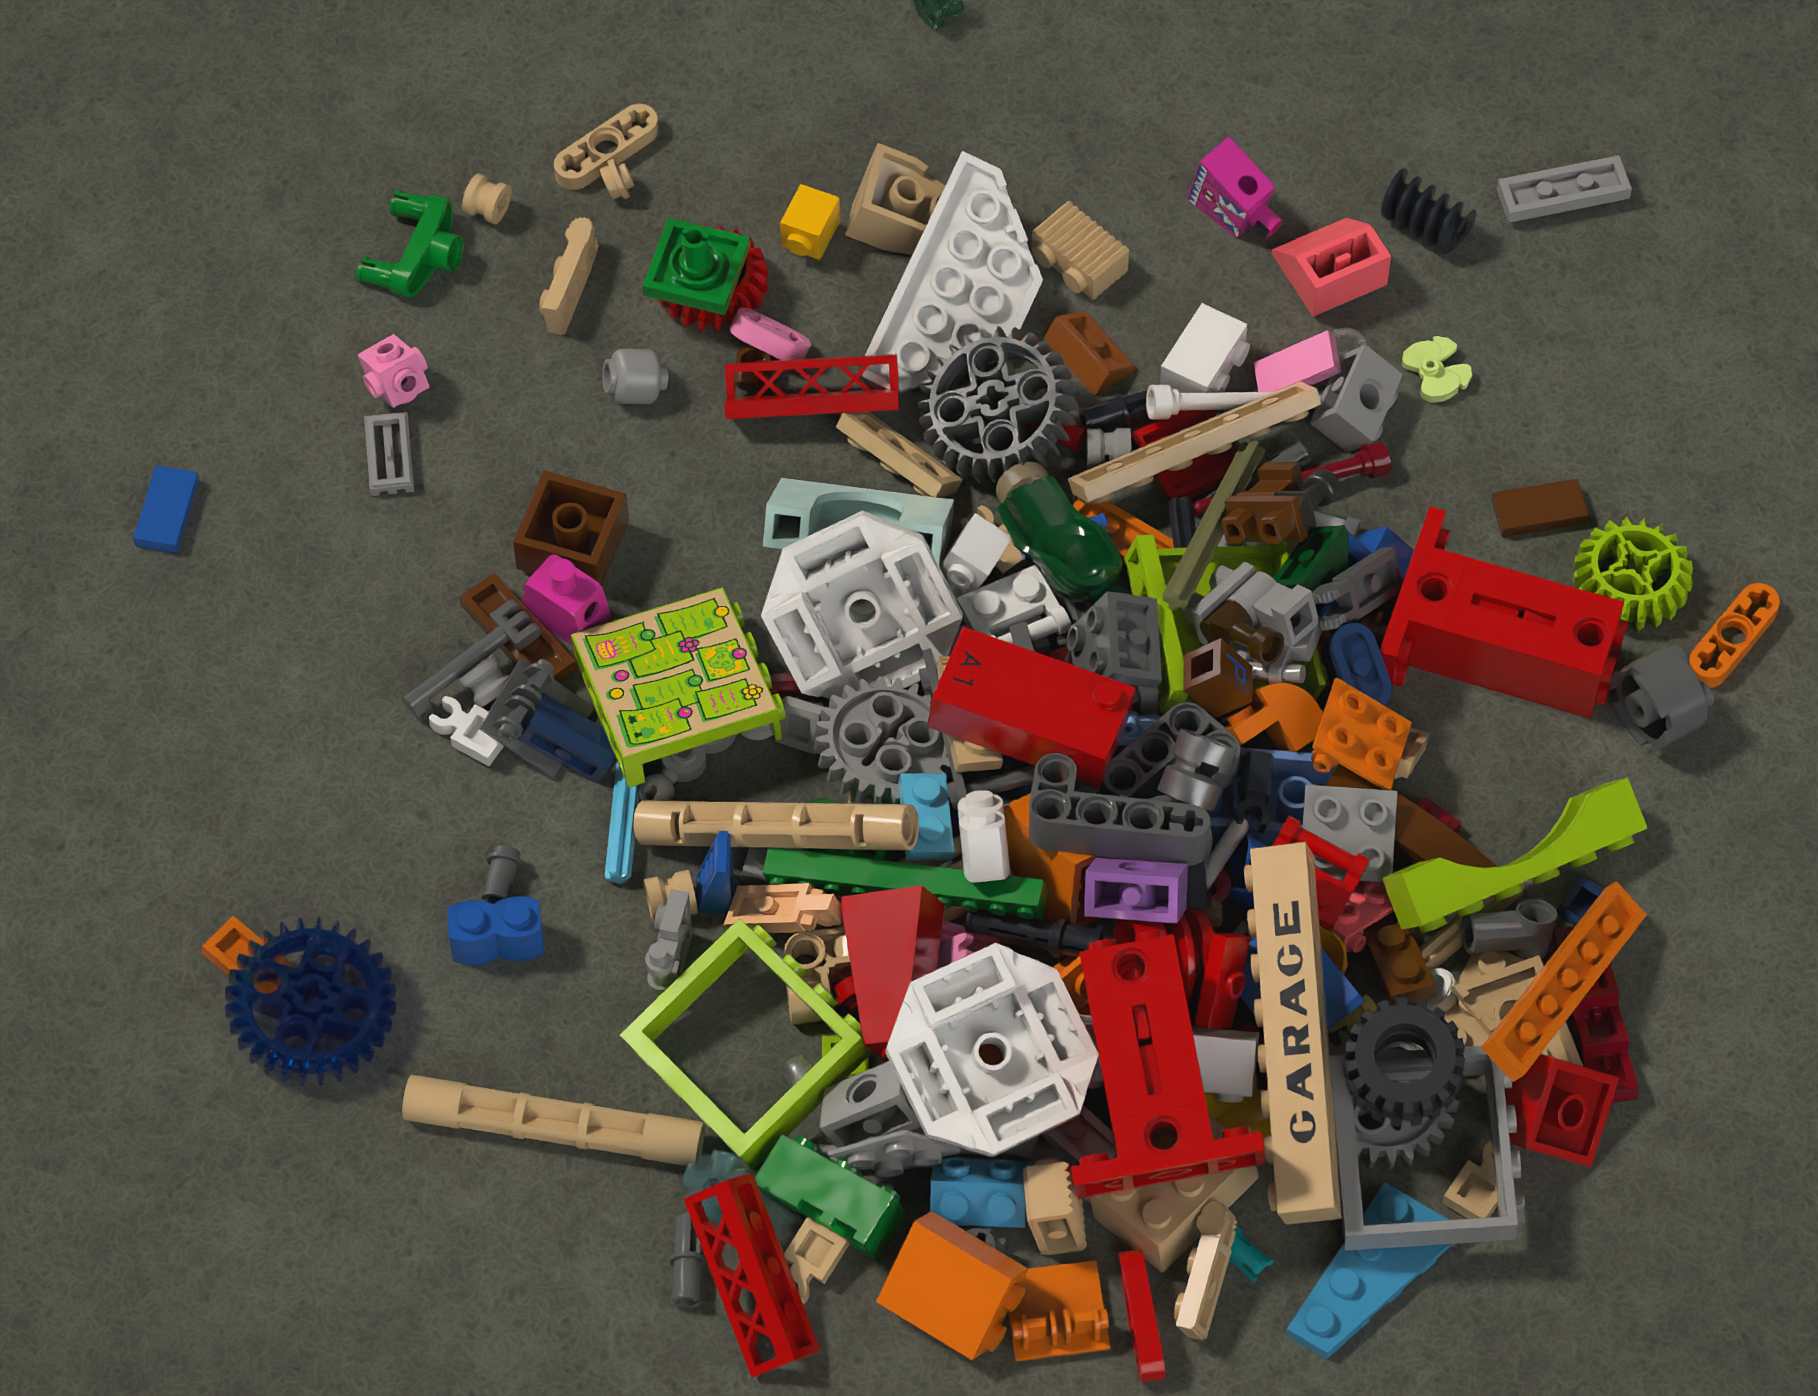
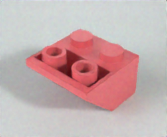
(1335, 264)

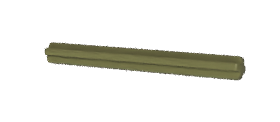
(1210, 528)

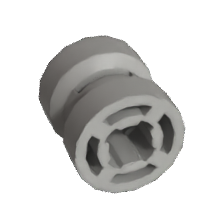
(1106, 446)

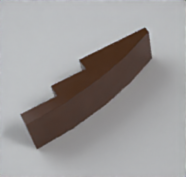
(1417, 832)

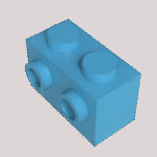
(979, 1192)

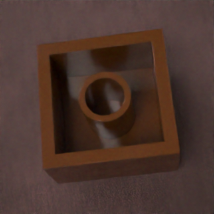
(573, 522)

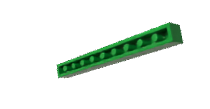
(861, 875)

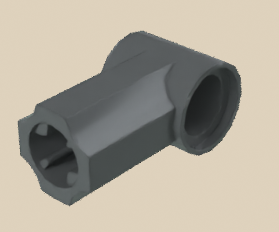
(1522, 931)

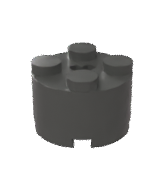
(1660, 697)

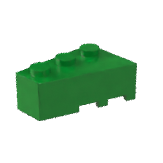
(831, 1195)

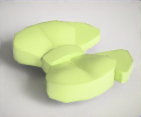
(1438, 382)

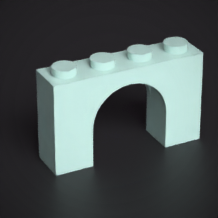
(807, 507)

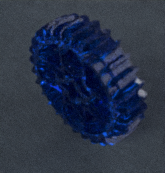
(296, 988)

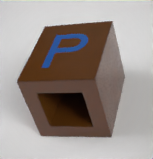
(1217, 678)

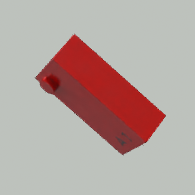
(1030, 705)

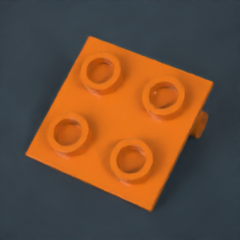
(1360, 736)
(1060, 1313)

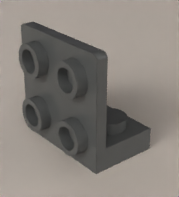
(1119, 639)

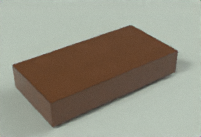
(1539, 507)

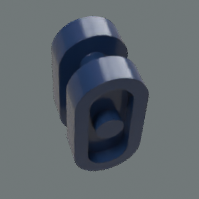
(1356, 659)

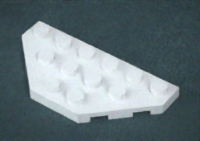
(962, 278)

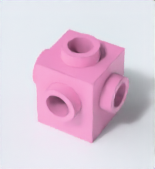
(394, 371)

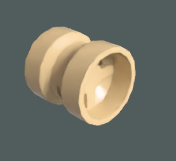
(658, 891)

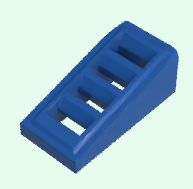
(716, 877)

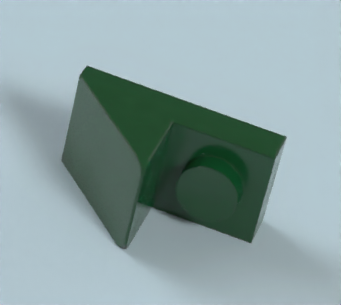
(1316, 558)

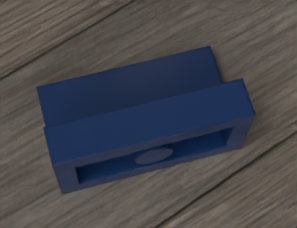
(569, 739)

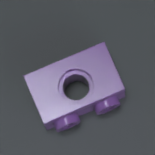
(1136, 890)

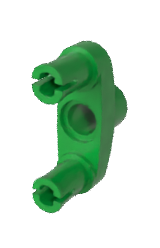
(428, 249)

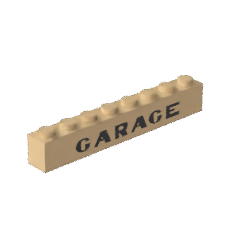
(1294, 1034)

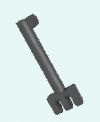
(510, 628)

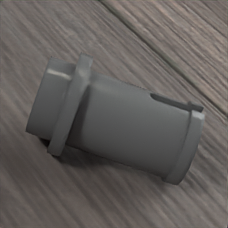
(503, 864)

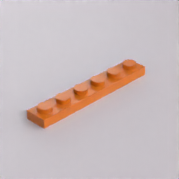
(1563, 981)

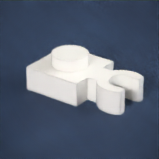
(466, 731)

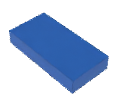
(166, 509)

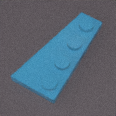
(1364, 1279)

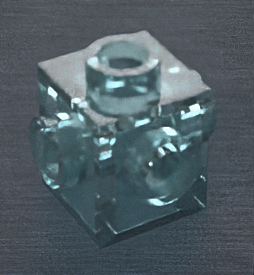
(699, 1176)

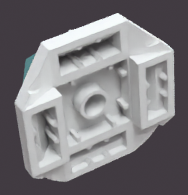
(851, 561)
(999, 1002)

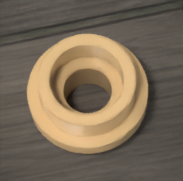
(617, 179)

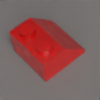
(1561, 1109)

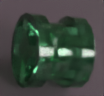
(936, 11)

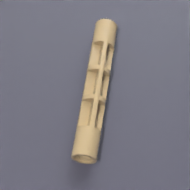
(778, 824)
(553, 1120)

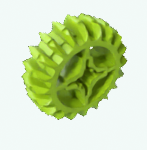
(1639, 559)

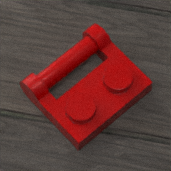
(1331, 892)

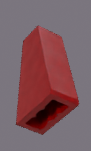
(890, 943)

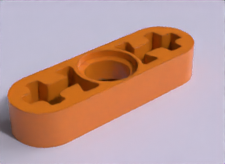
(1734, 617)

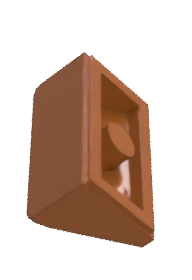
(1088, 351)

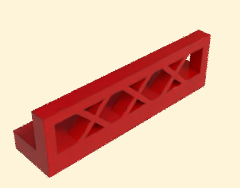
(812, 403)
(760, 1270)

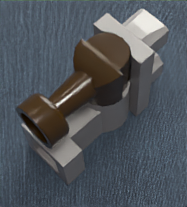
(1250, 600)

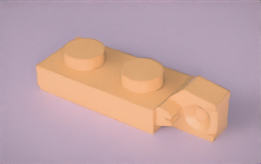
(784, 908)

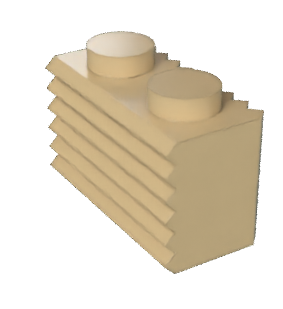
(1079, 251)
(1053, 1207)

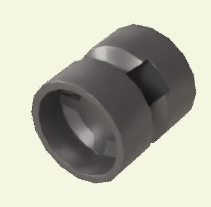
(1194, 786)

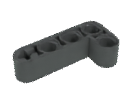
(1158, 740)
(1111, 824)

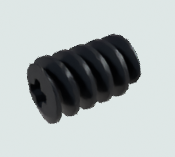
(1424, 214)

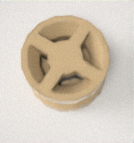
(486, 198)

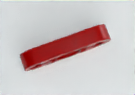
(1141, 1316)

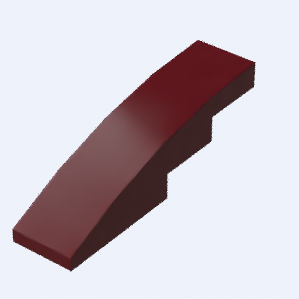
(1601, 1030)

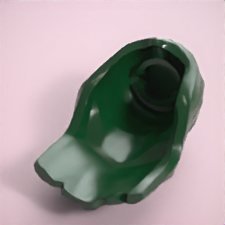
(1066, 545)

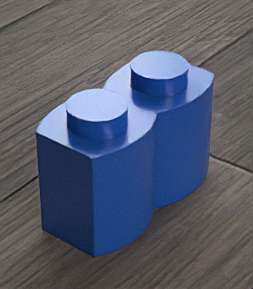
(489, 931)

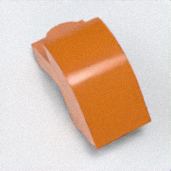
(1281, 710)

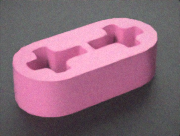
(769, 335)

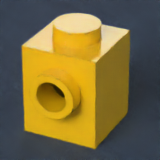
(810, 222)

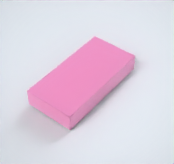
(1303, 362)

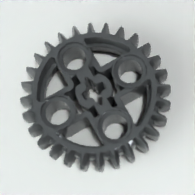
(980, 406)

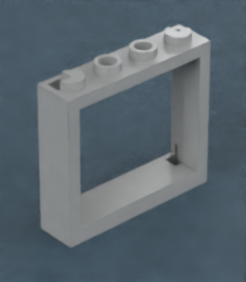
(1507, 1163)

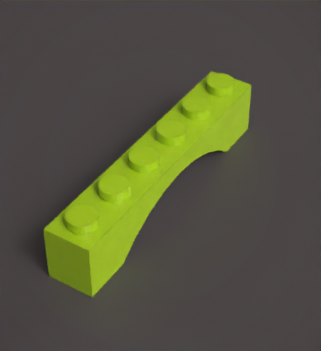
(1589, 822)

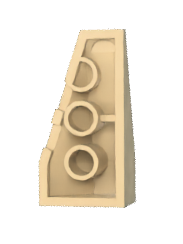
(893, 201)

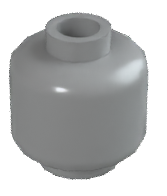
(634, 376)

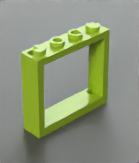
(802, 1097)

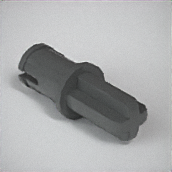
(687, 1264)

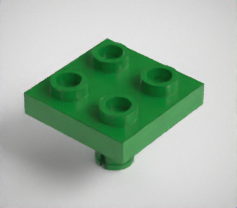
(696, 266)

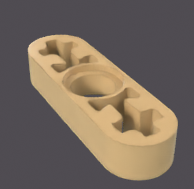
(611, 130)

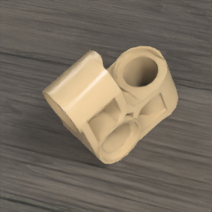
(830, 966)

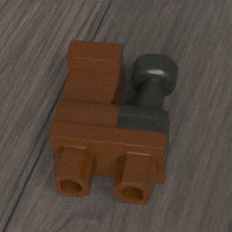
(1279, 504)

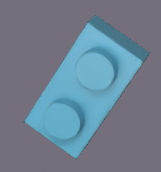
(930, 798)

